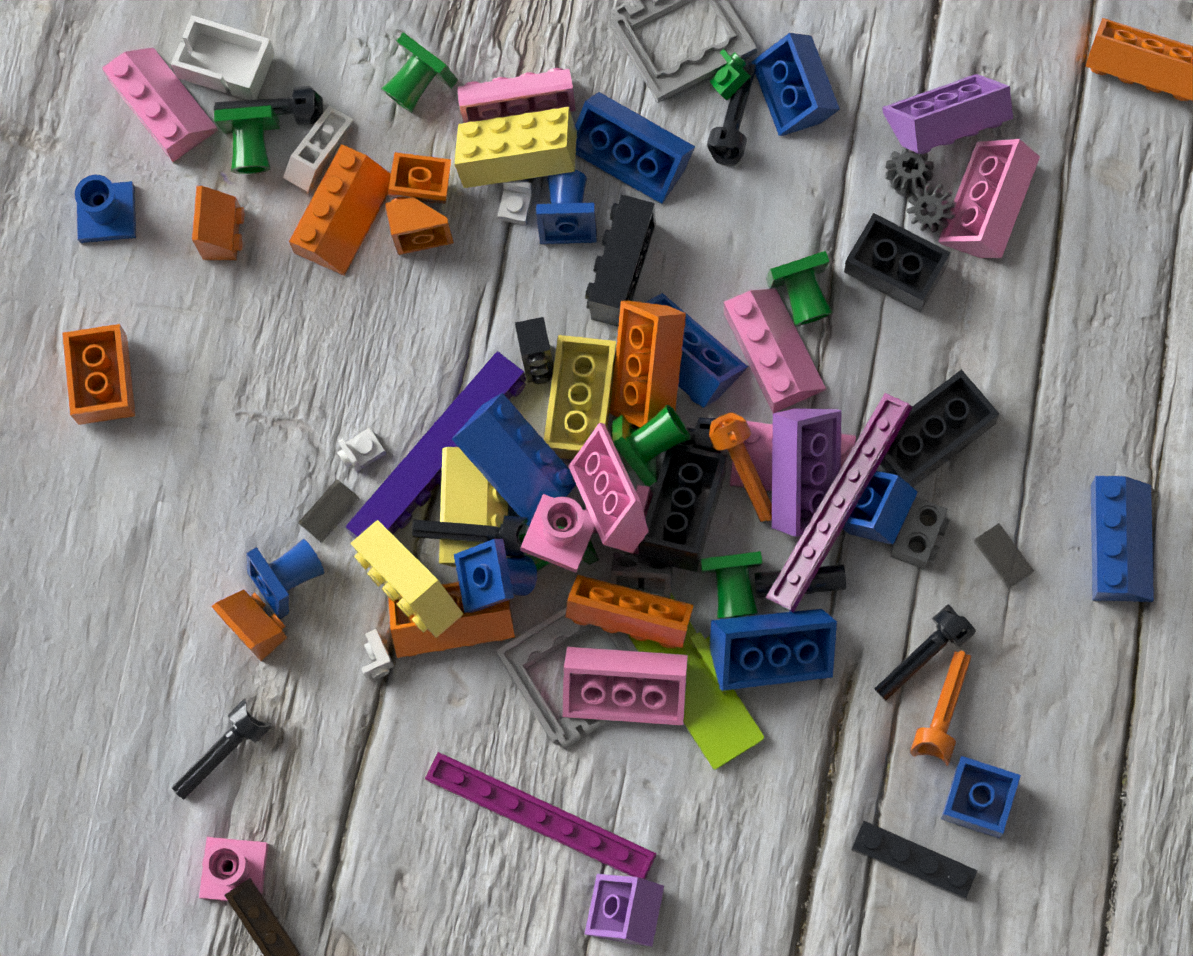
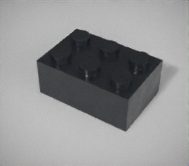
(897, 262)

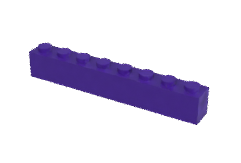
(422, 467)

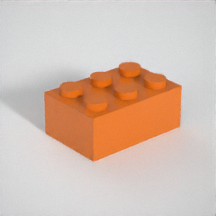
(98, 374)

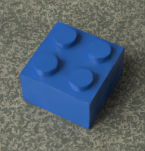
(881, 508)
(980, 797)

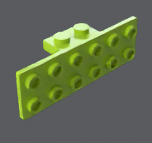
(712, 716)

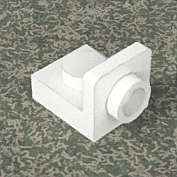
(516, 201)
(361, 450)
(377, 650)

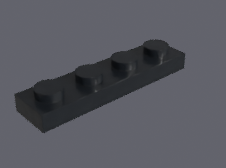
(914, 860)

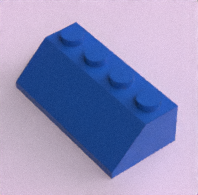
(631, 147)
(705, 364)
(513, 456)
(1121, 539)
(773, 648)

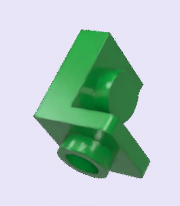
(731, 76)

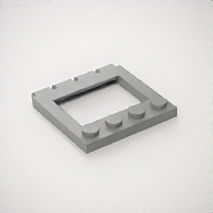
(689, 70)
(534, 646)

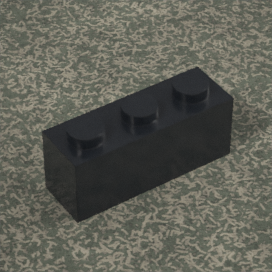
(535, 350)

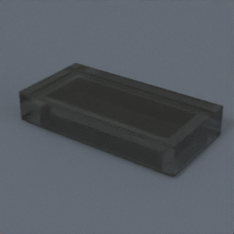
(329, 511)
(1003, 556)

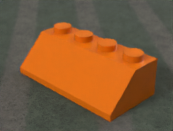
(1143, 59)
(341, 210)
(646, 360)
(628, 611)
(470, 629)

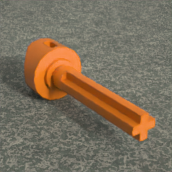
(723, 439)
(935, 740)

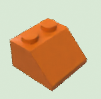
(420, 177)
(217, 224)
(416, 225)
(251, 623)

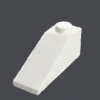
(317, 148)

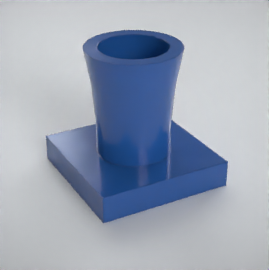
(105, 209)
(567, 217)
(283, 574)
(490, 577)

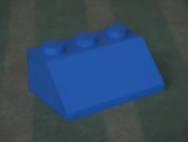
(795, 84)

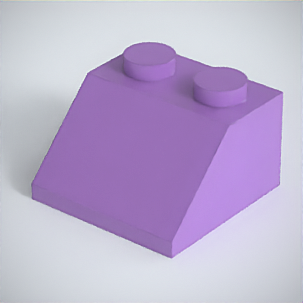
(624, 909)

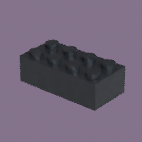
(622, 258)
(939, 429)
(683, 507)

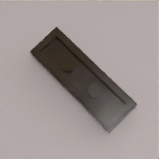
(260, 920)

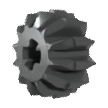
(901, 162)
(927, 197)

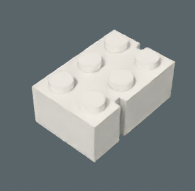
(223, 58)

